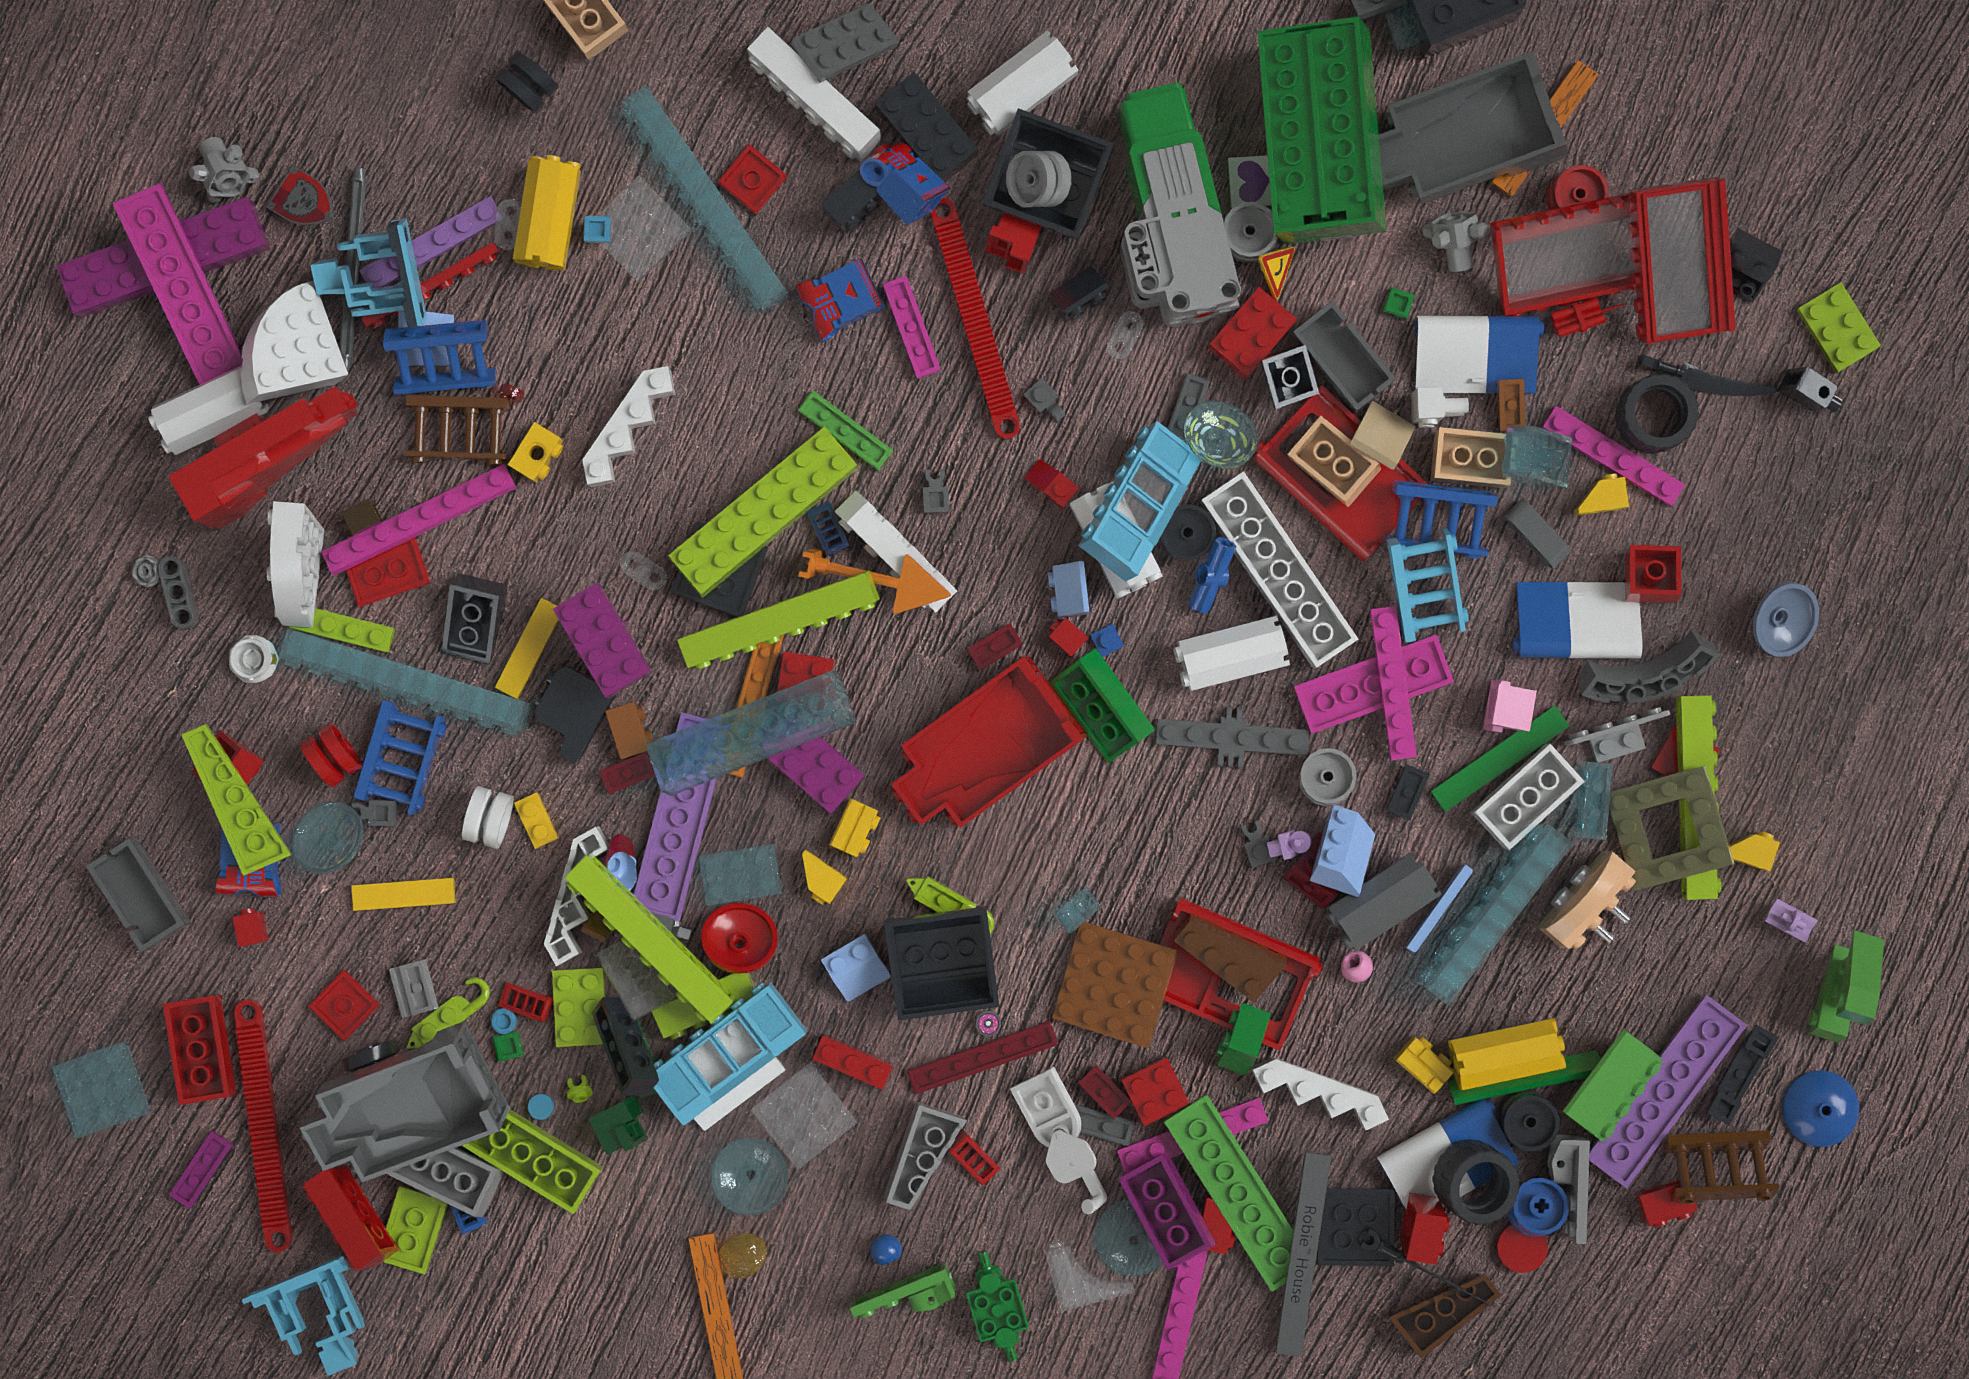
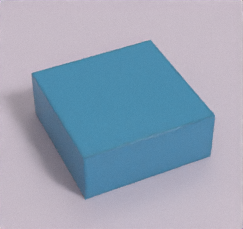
(597, 229)

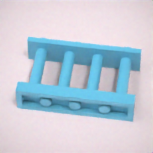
(1402, 577)

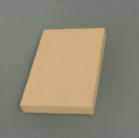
(1382, 435)

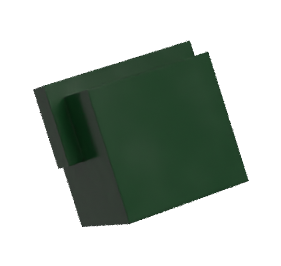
(619, 1126)

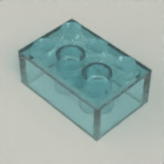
(1537, 456)

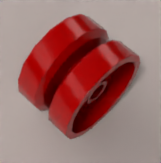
(1581, 179)
(331, 754)

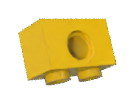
(536, 438)

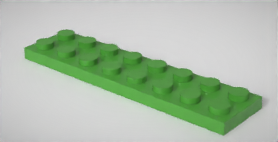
(1234, 1187)

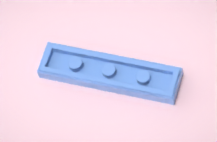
(1438, 908)

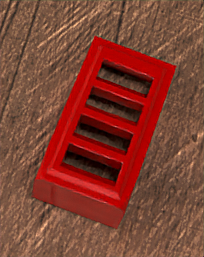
(545, 1009)
(959, 1141)

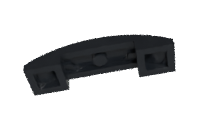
(1740, 1073)

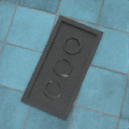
(844, 42)

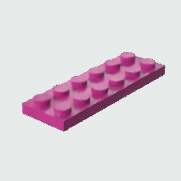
(1357, 687)

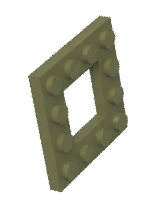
(1714, 846)

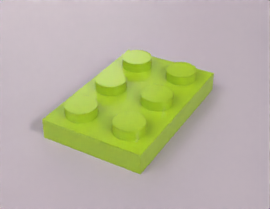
(1838, 327)
(575, 997)
(414, 1228)

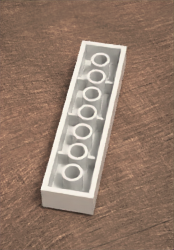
(1279, 570)

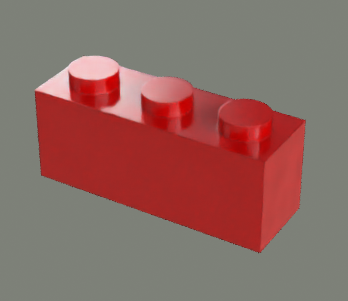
(853, 1061)

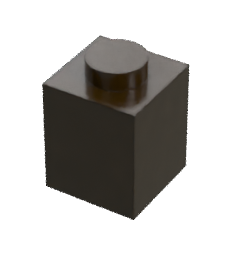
(361, 517)

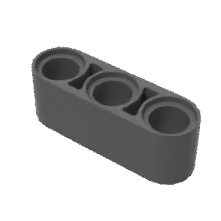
(1537, 534)
(170, 583)

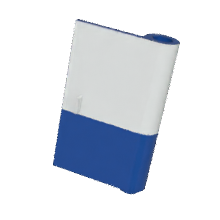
(1475, 351)
(1576, 621)
(1413, 1161)

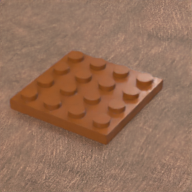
(1115, 984)

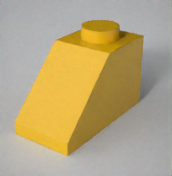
(1604, 496)
(1755, 850)
(822, 878)

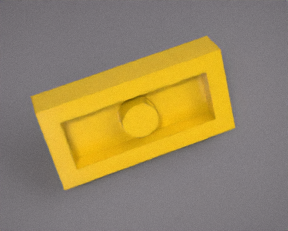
(536, 820)

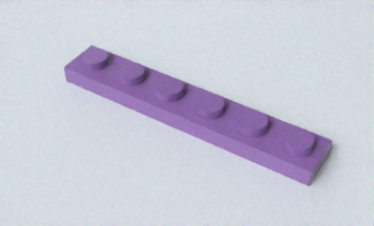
(435, 242)

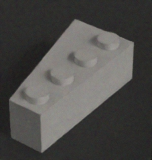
(920, 1153)

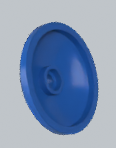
(1804, 1105)

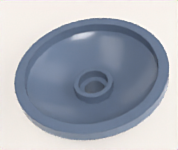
(1786, 619)

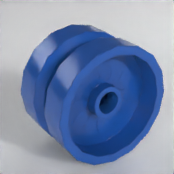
(1552, 1205)

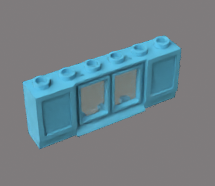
(1140, 501)
(727, 1052)

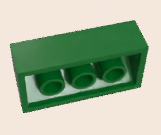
(1102, 705)

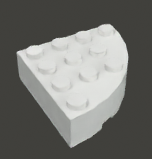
(291, 348)
(294, 562)

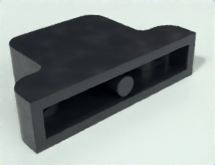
(574, 708)

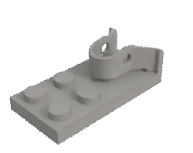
(1573, 1171)

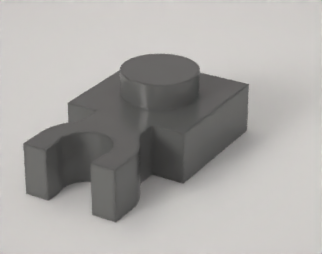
(935, 496)
(378, 812)
(1257, 847)

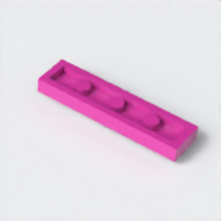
(911, 327)

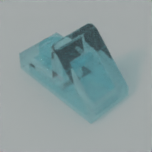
(1077, 910)

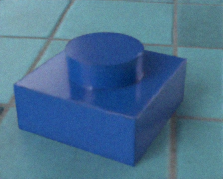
(1107, 640)

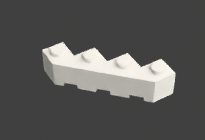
(632, 413)
(885, 540)
(569, 907)
(1307, 1084)

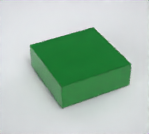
(1398, 303)
(508, 1046)

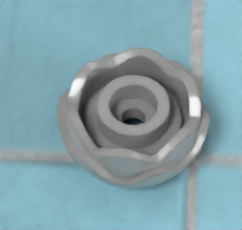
(141, 569)

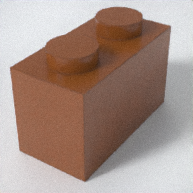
(629, 729)

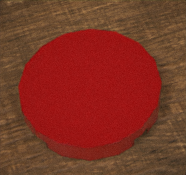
(1520, 1251)

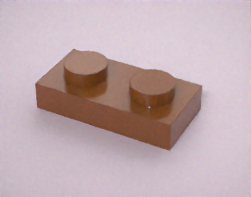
(1511, 402)

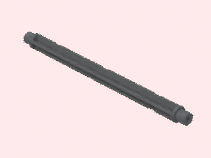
(352, 259)

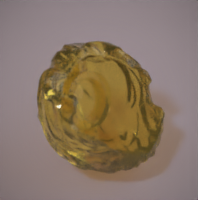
(743, 1255)

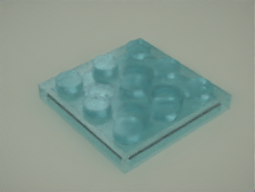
(101, 1089)

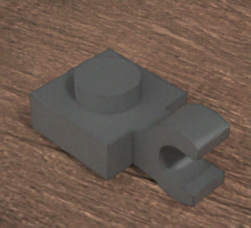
(1043, 398)

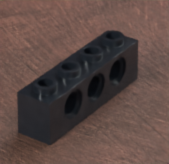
(625, 1048)

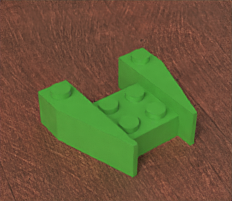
(1849, 988)

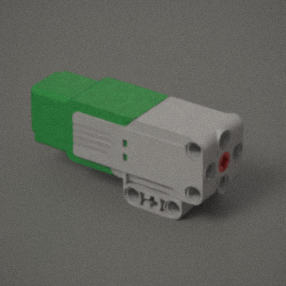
(1180, 227)

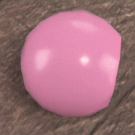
(1356, 966)

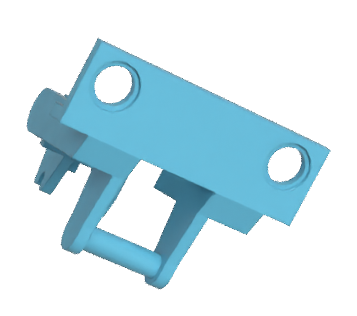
(280, 1300)

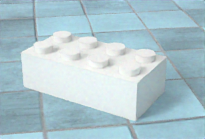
(1527, 796)

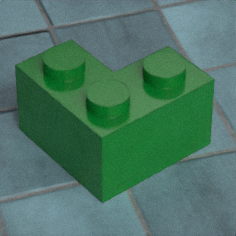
(1243, 1042)

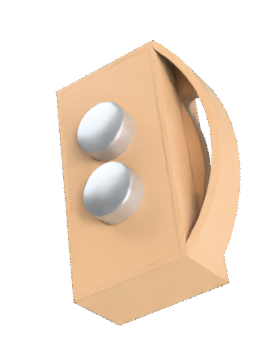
(1591, 893)

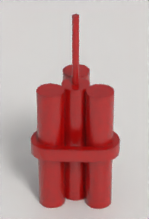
(1578, 317)

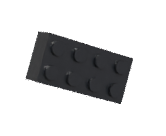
(926, 127)

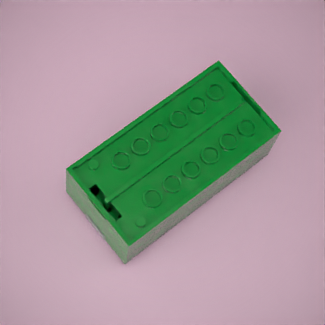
(1321, 131)

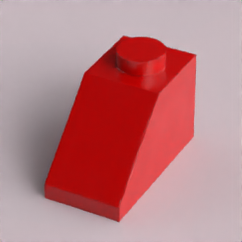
(1052, 483)
(1217, 1226)

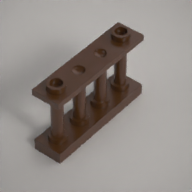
(471, 408)
(1730, 1144)

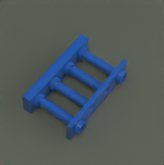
(439, 335)
(1431, 495)
(382, 739)

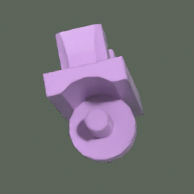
(1289, 844)
(1790, 920)

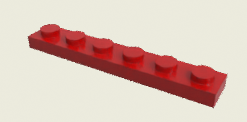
(443, 280)

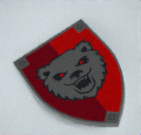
(301, 199)

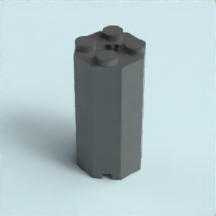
(1382, 902)

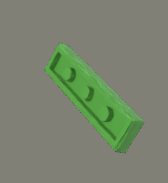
(845, 430)

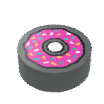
(988, 1023)

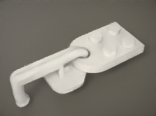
(1046, 1109)

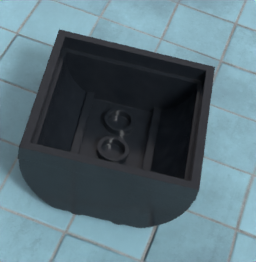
(1086, 160)
(941, 963)

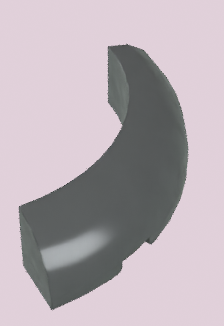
(1651, 678)

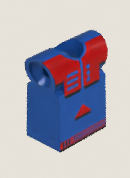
(904, 182)
(840, 298)
(262, 882)

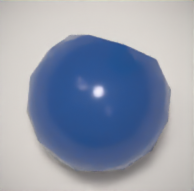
(885, 1249)

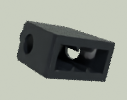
(1809, 389)

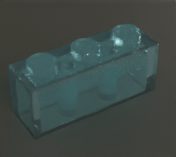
(1594, 800)

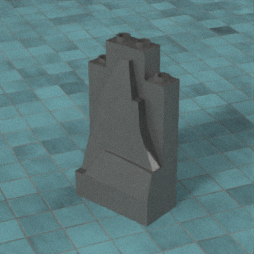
(1471, 131)
(406, 1107)

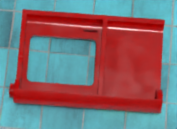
(1374, 510)
(1195, 985)

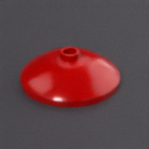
(739, 925)

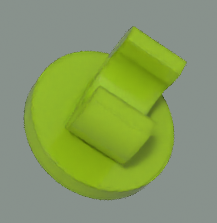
(579, 1093)

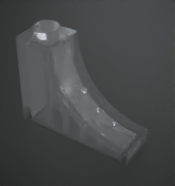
(1077, 1285)

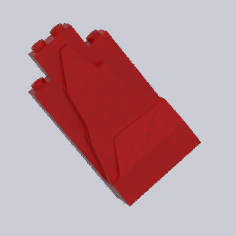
(236, 474)
(986, 746)

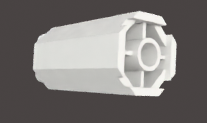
(1021, 83)
(203, 412)
(1083, 509)
(1231, 653)

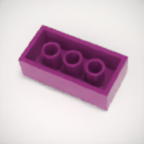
(602, 640)
(820, 772)
(1167, 1211)

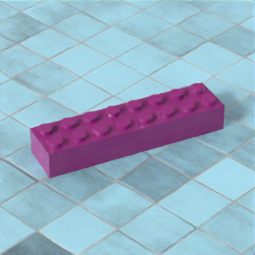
(118, 276)

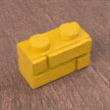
(854, 828)
(1424, 1064)

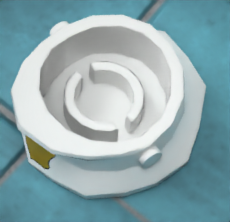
(253, 659)

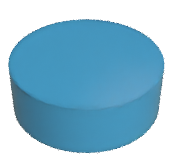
(503, 1021)
(541, 1106)

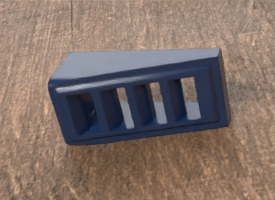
(838, 547)

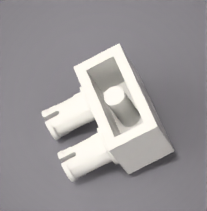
(1430, 406)

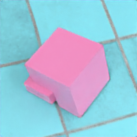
(1508, 707)

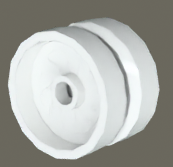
(487, 817)

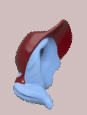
(621, 860)

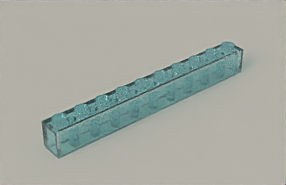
(705, 199)
(406, 681)

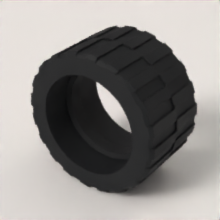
(1678, 392)
(1495, 1200)

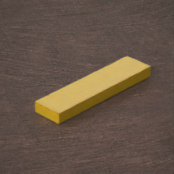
(528, 649)
(403, 894)

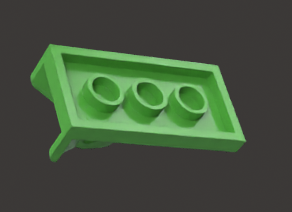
(931, 1282)

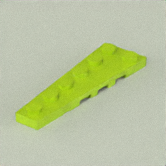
(239, 813)

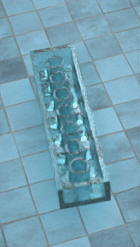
(751, 733)
(1494, 913)

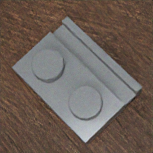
(413, 988)

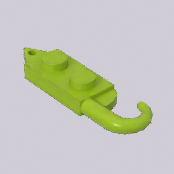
(941, 897)
(450, 1013)

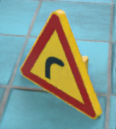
(1275, 268)

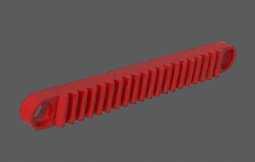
(975, 319)
(263, 1125)

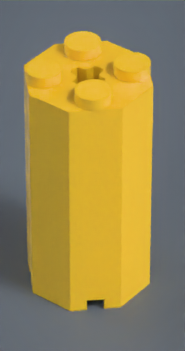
(547, 213)
(1507, 1054)

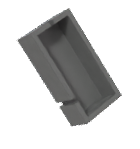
(1343, 357)
(138, 894)

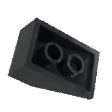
(473, 617)

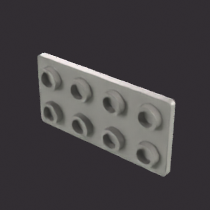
(1618, 740)

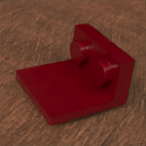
(1301, 872)

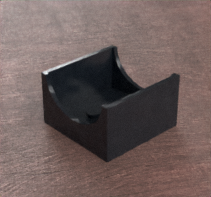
(1453, 22)

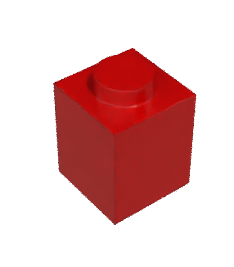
(1067, 636)
(250, 927)

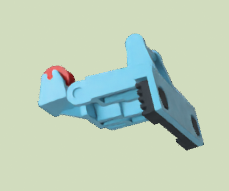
(406, 295)

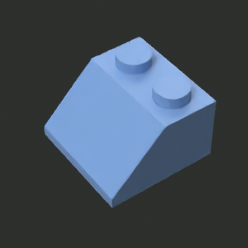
(1070, 589)
(856, 967)

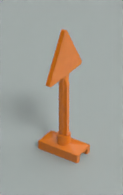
(914, 586)

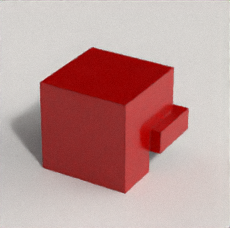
(1013, 241)

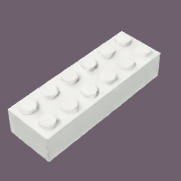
(819, 100)

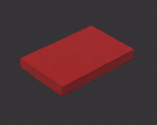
(389, 574)

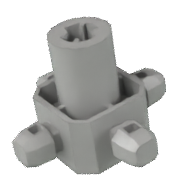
(223, 170)
(1455, 234)

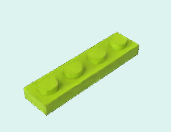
(350, 630)

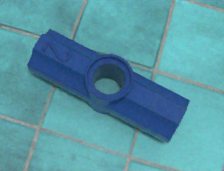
(1212, 575)

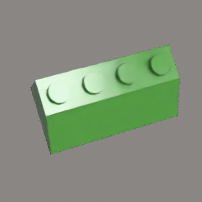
(1613, 1086)

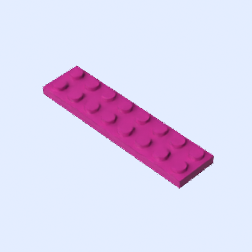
(179, 282)

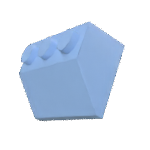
(1343, 851)

